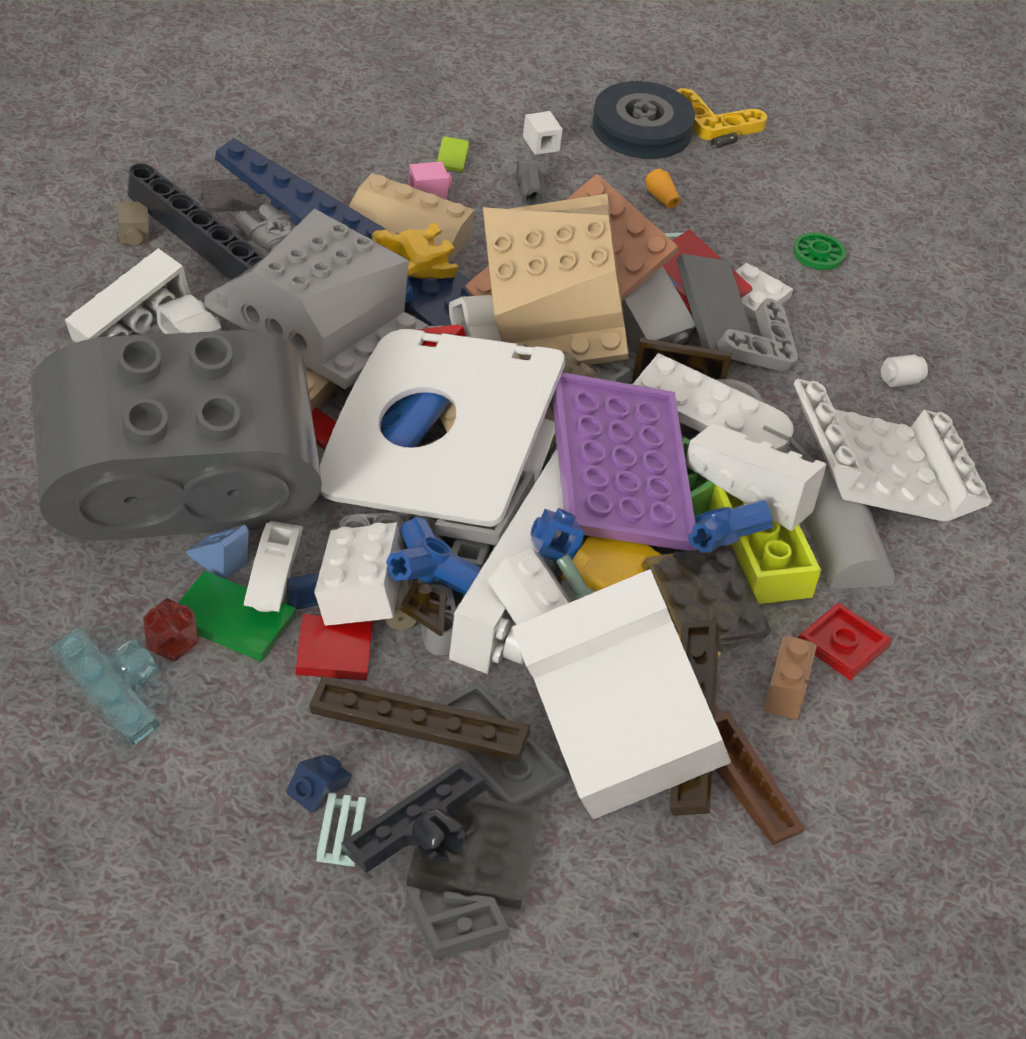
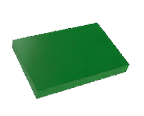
(226, 621)

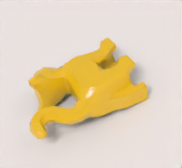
(419, 248)

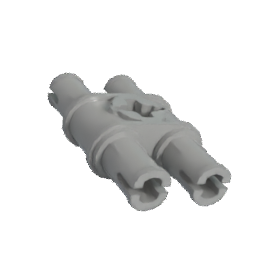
(266, 233)

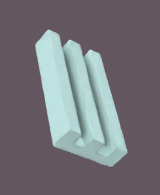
(345, 805)

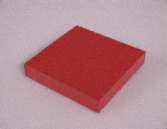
(845, 640)
(333, 650)

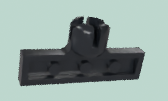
(419, 821)

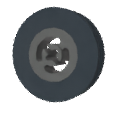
(643, 119)

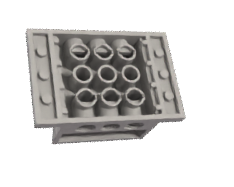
(324, 295)

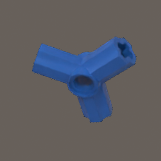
(727, 524)
(429, 559)

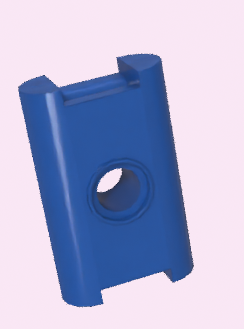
(412, 418)

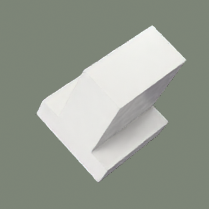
(621, 695)

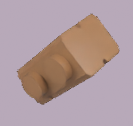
(790, 677)

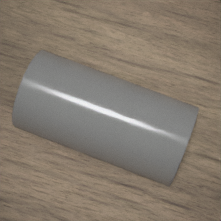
(847, 541)

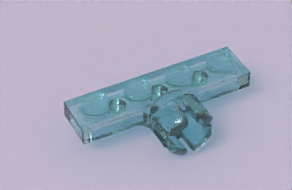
(111, 681)

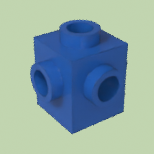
(563, 542)

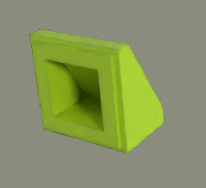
(453, 153)

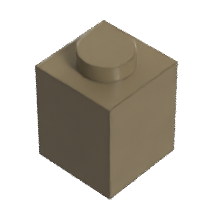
(133, 223)

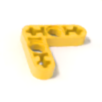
(710, 126)

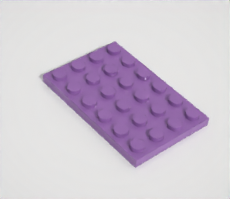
(623, 461)

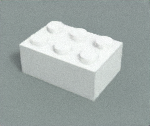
(355, 574)

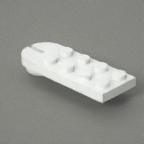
(708, 401)

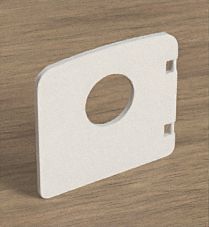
(479, 460)

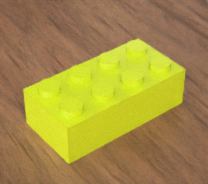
(775, 559)

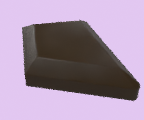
(426, 606)

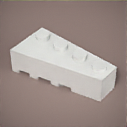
(131, 300)
(757, 473)

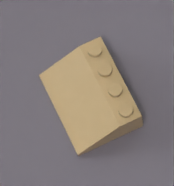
(404, 208)

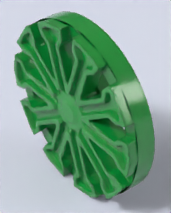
(819, 250)

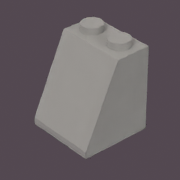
(656, 312)

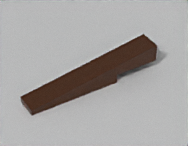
(754, 785)

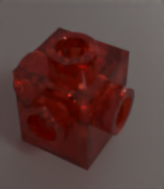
(170, 629)

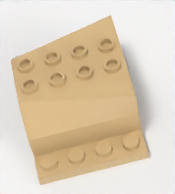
(557, 278)

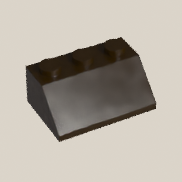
(706, 361)

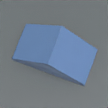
(222, 551)

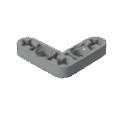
(776, 352)

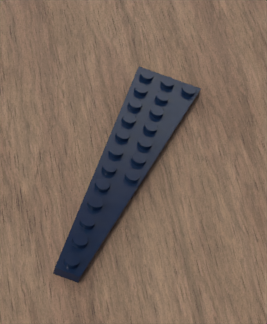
(300, 198)

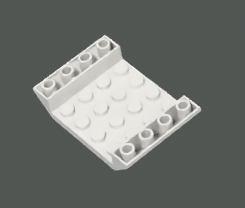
(895, 465)

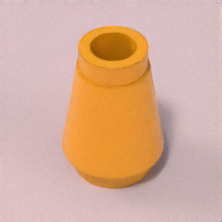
(662, 187)

